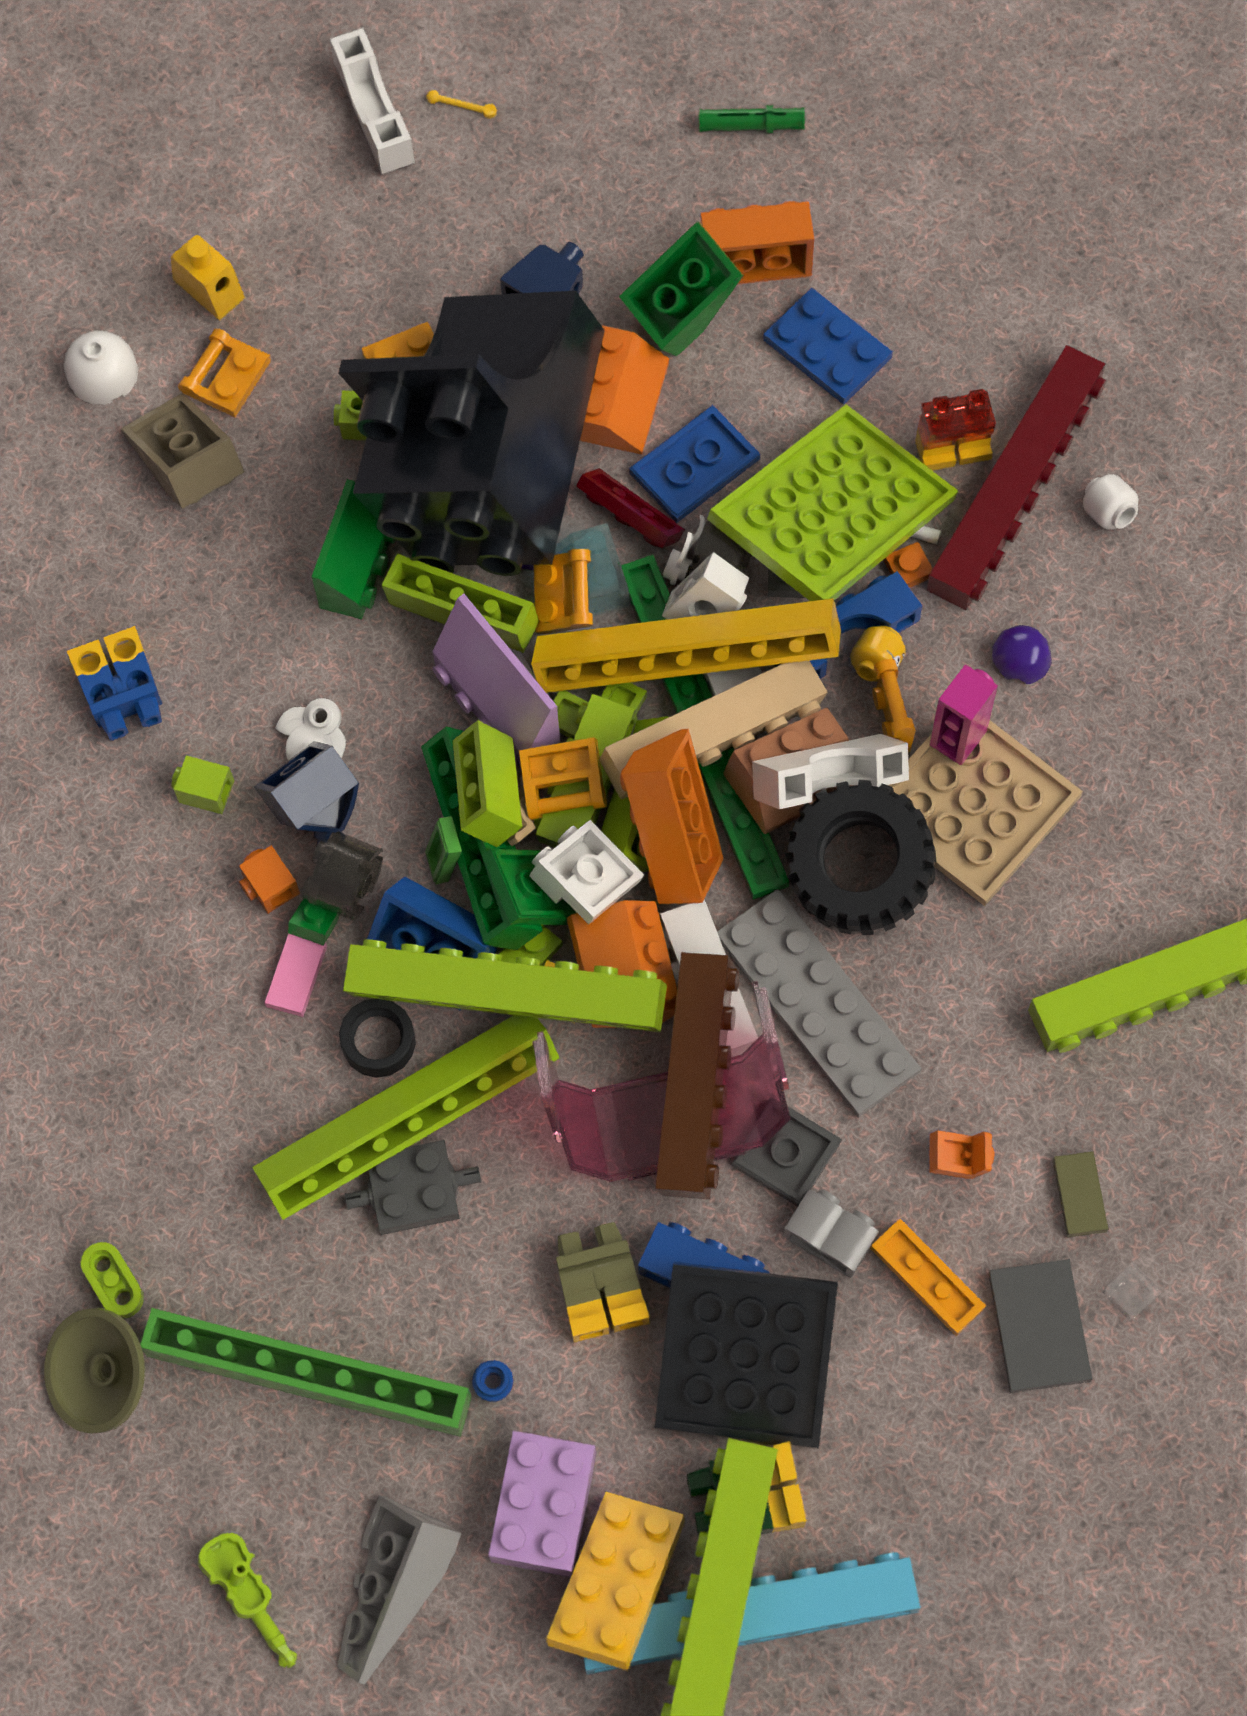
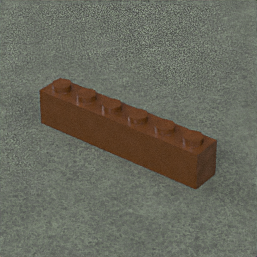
(696, 1076)

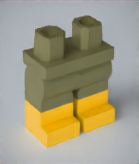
(596, 1271)

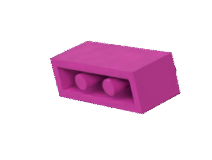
(963, 714)

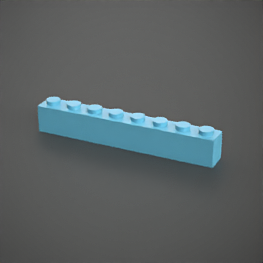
(791, 1606)

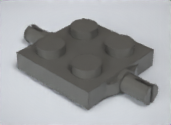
(414, 1188)

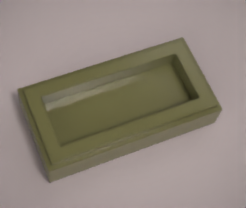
(1080, 1194)

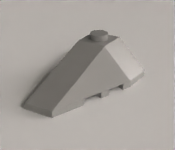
(402, 1569)

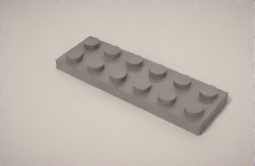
(819, 1003)

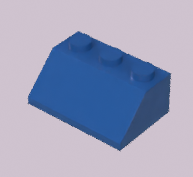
(425, 919)

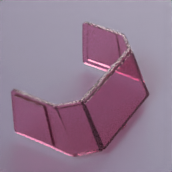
(619, 1126)

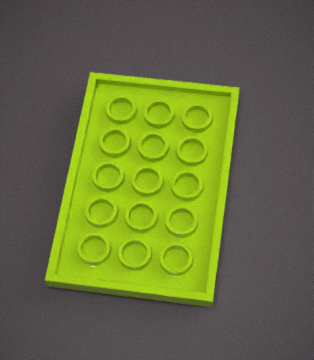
(832, 505)

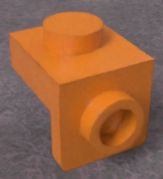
(960, 1154)

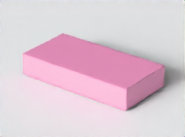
(295, 975)

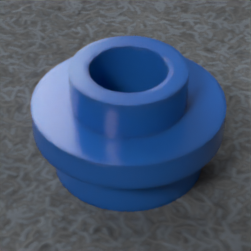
(489, 1368)

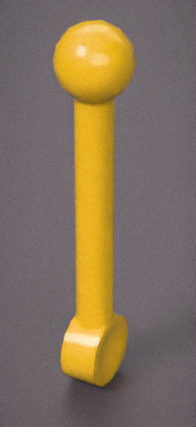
(488, 110)

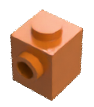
(267, 879)

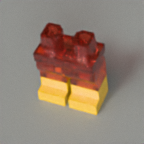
(956, 424)

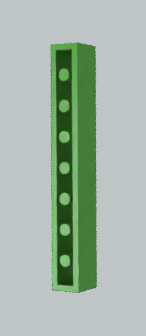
(306, 1372)

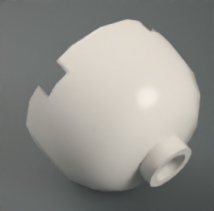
(100, 367)

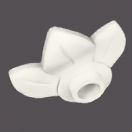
(678, 563)
(303, 728)

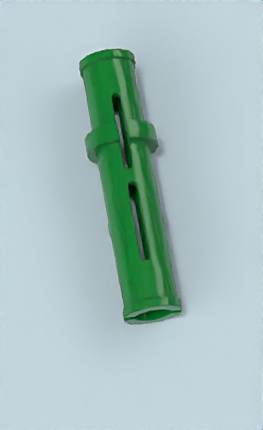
(752, 119)

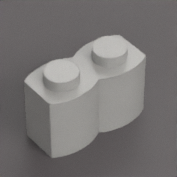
(831, 1232)

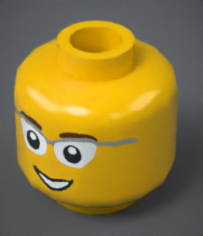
(874, 646)

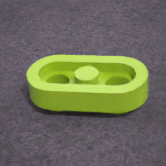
(113, 1281)

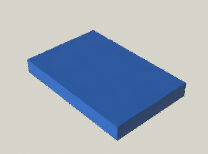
(694, 463)

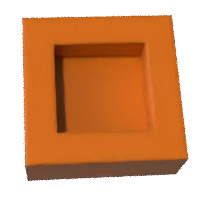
(910, 564)

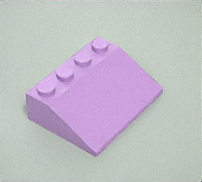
(493, 680)

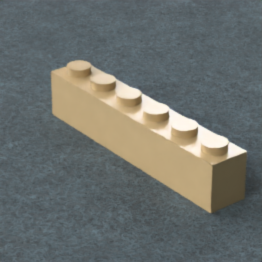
(729, 717)

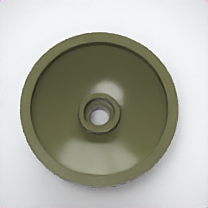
(94, 1370)

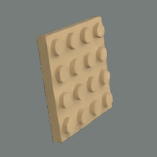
(987, 809)

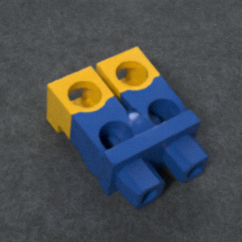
(119, 694)

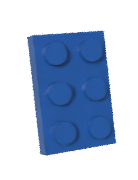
(827, 346)

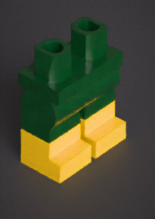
(784, 1505)

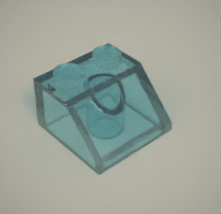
(606, 578)

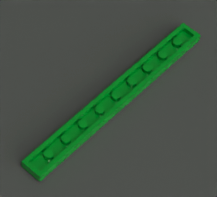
(750, 846)

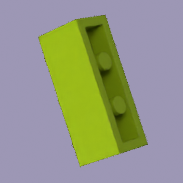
(487, 784)

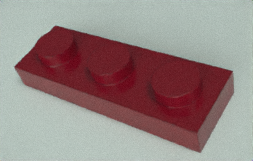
(630, 508)

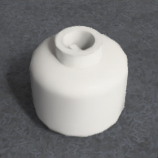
(1110, 502)

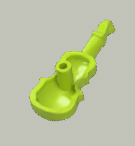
(227, 1563)

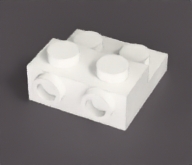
(585, 871)

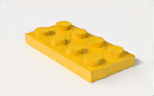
(616, 1580)

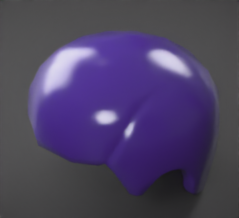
(1022, 654)

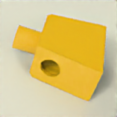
(199, 268)

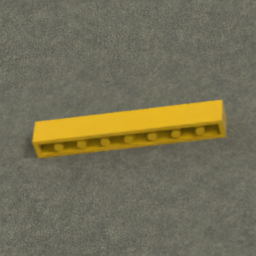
(687, 646)

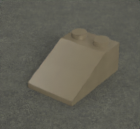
(184, 450)

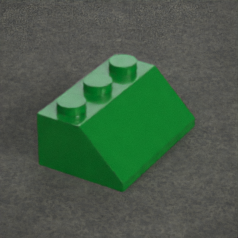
(350, 558)

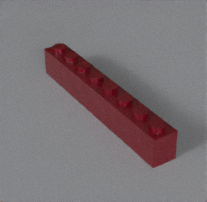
(1016, 477)

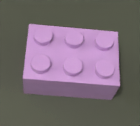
(542, 1504)

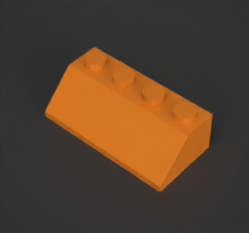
(673, 819)

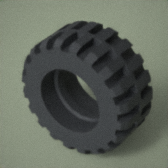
(848, 808)

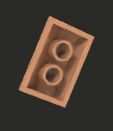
(808, 733)

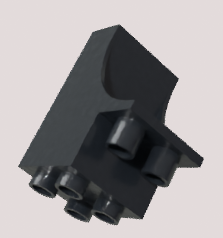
(480, 432)

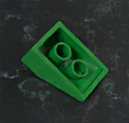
(682, 290)

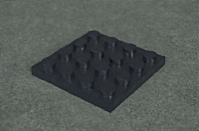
(746, 1354)

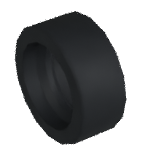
(390, 1064)

